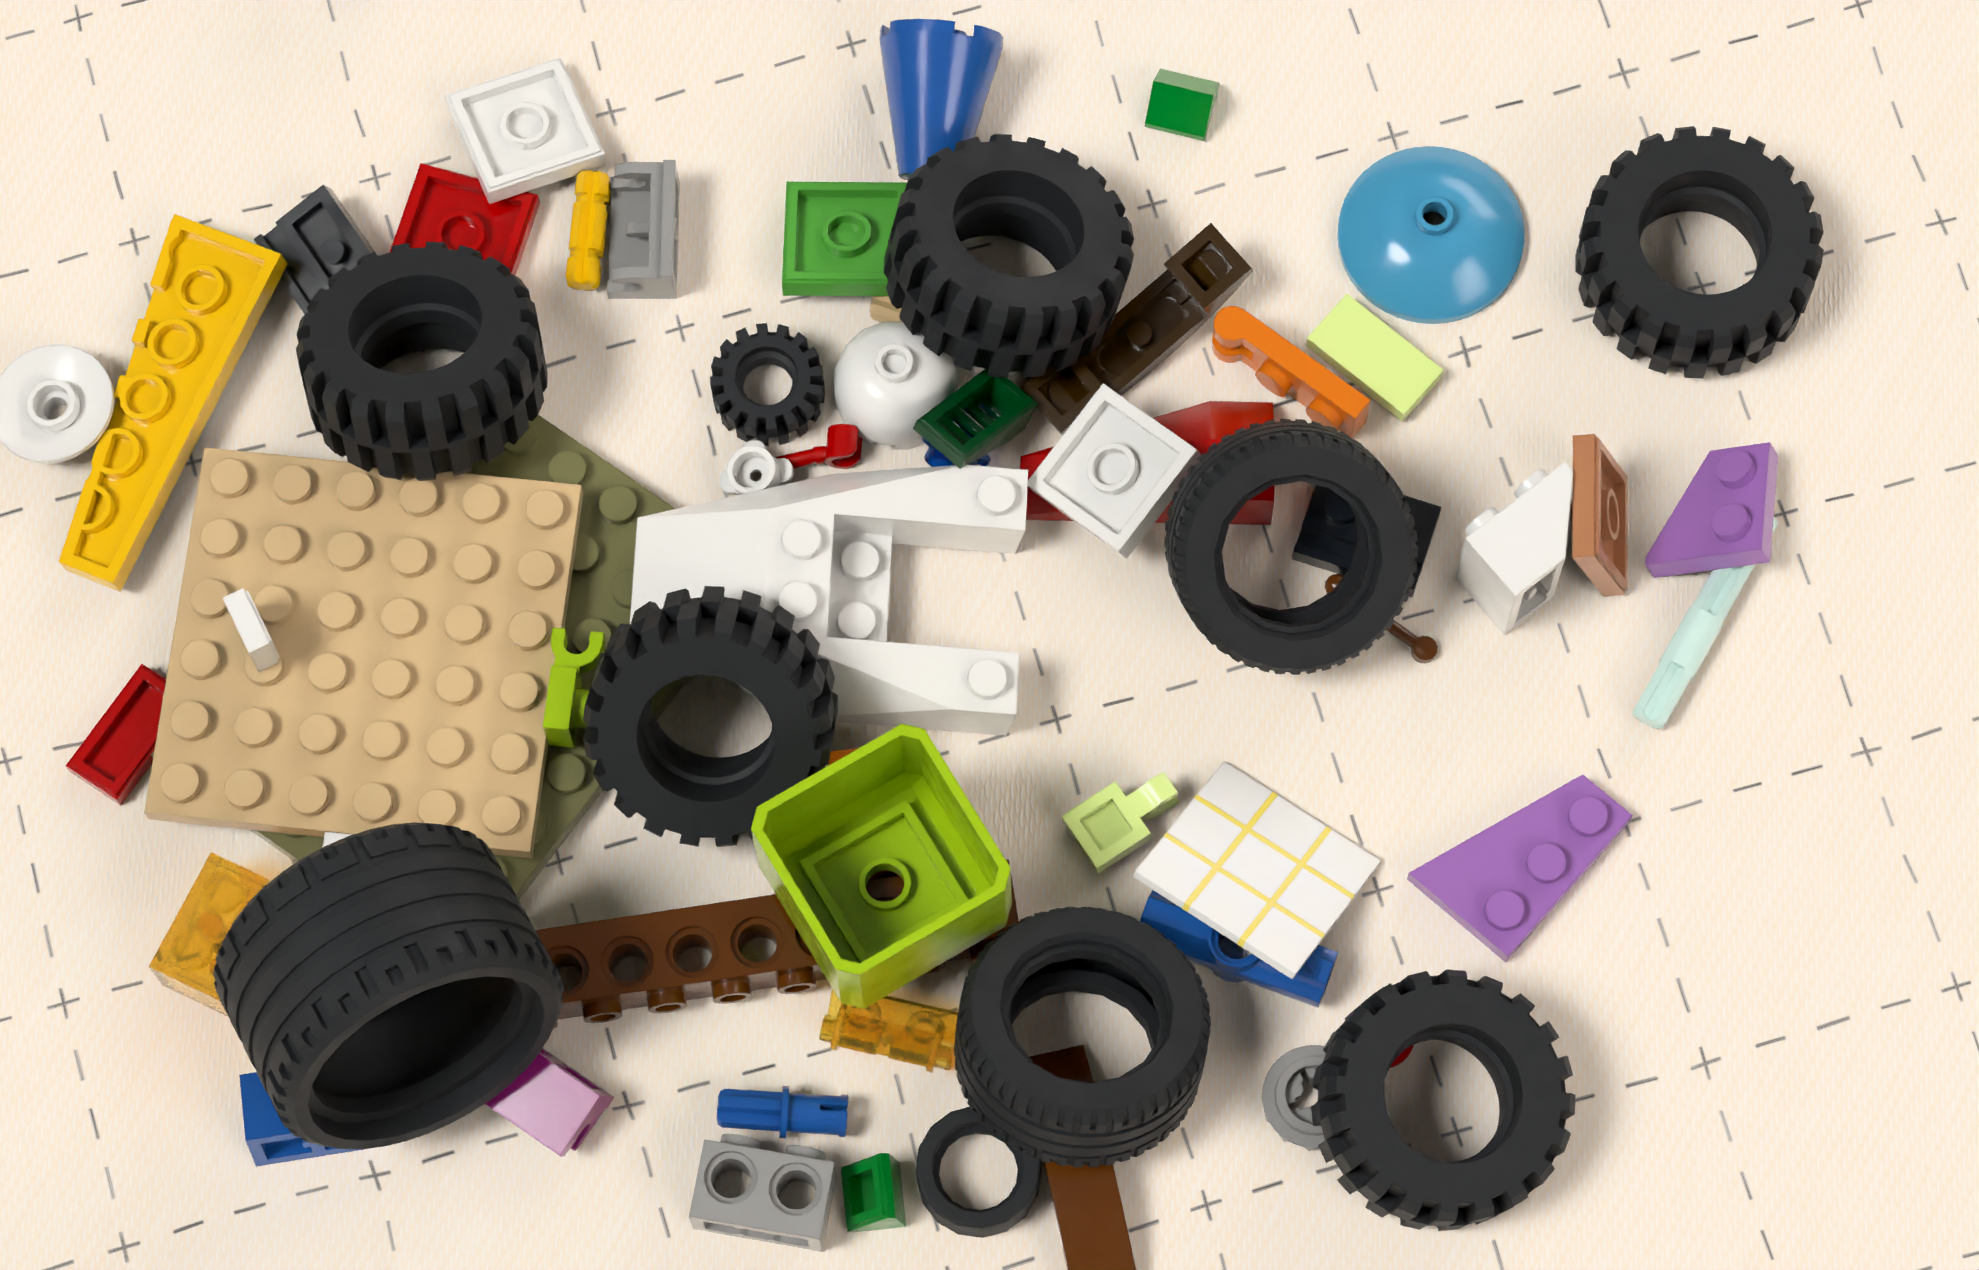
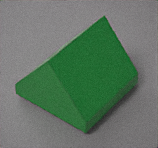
(1181, 104)
(873, 1194)

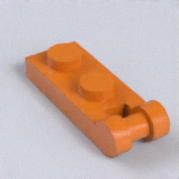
(1288, 370)

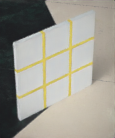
(1257, 869)

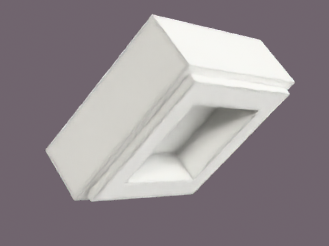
(252, 629)

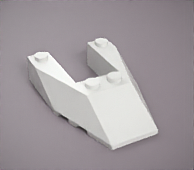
(827, 560)

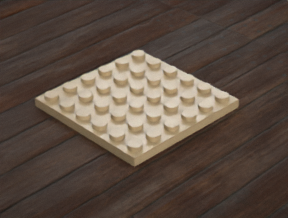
(403, 643)

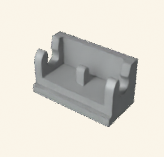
(644, 231)

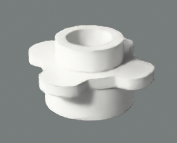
(750, 459)

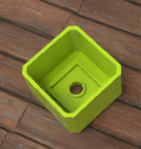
(871, 813)

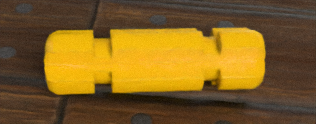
(588, 230)

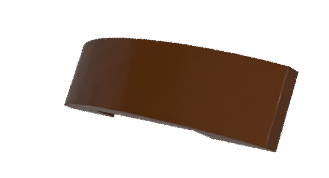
(1086, 1197)

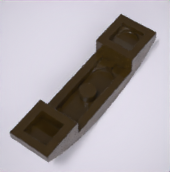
(1147, 328)

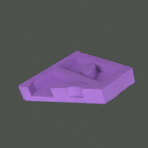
(1722, 515)

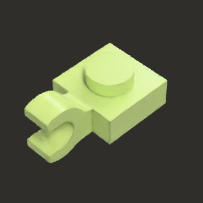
(1113, 824)

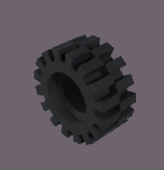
(767, 349)

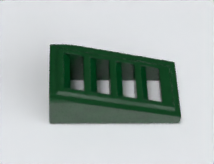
(986, 409)

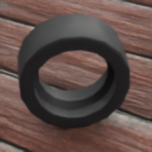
(951, 1214)

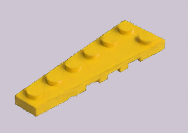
(185, 349)

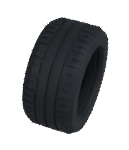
(1336, 623)
(1096, 955)

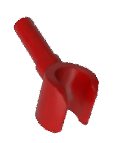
(841, 450)

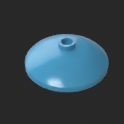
(1424, 268)

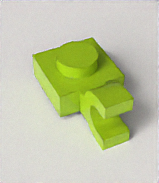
(565, 694)

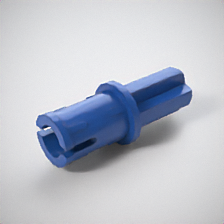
(782, 1112)

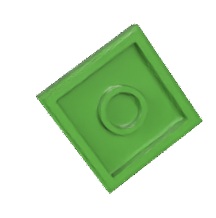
(837, 237)

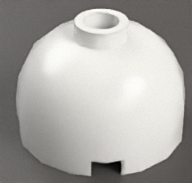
(890, 383)

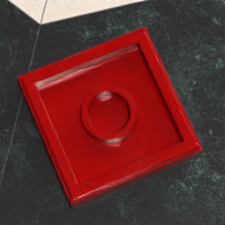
(456, 212)

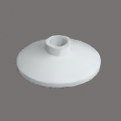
(38, 384)

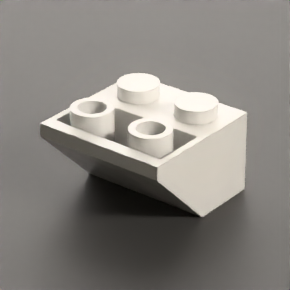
(1518, 553)

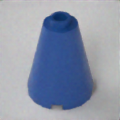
(935, 85)

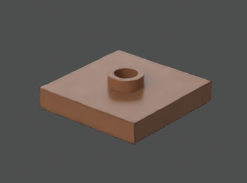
(1599, 515)

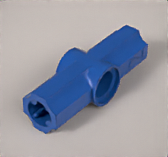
(1201, 947)

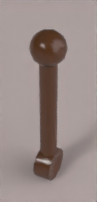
(1422, 648)

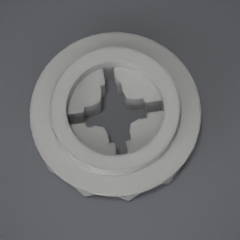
(1284, 1088)

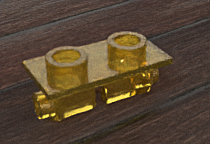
(893, 1029)

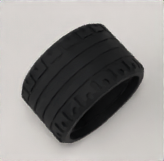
(387, 985)

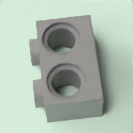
(758, 1211)

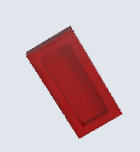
(123, 739)

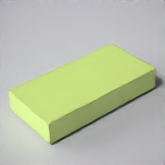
(1374, 357)

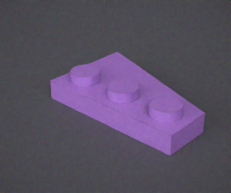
(1522, 865)

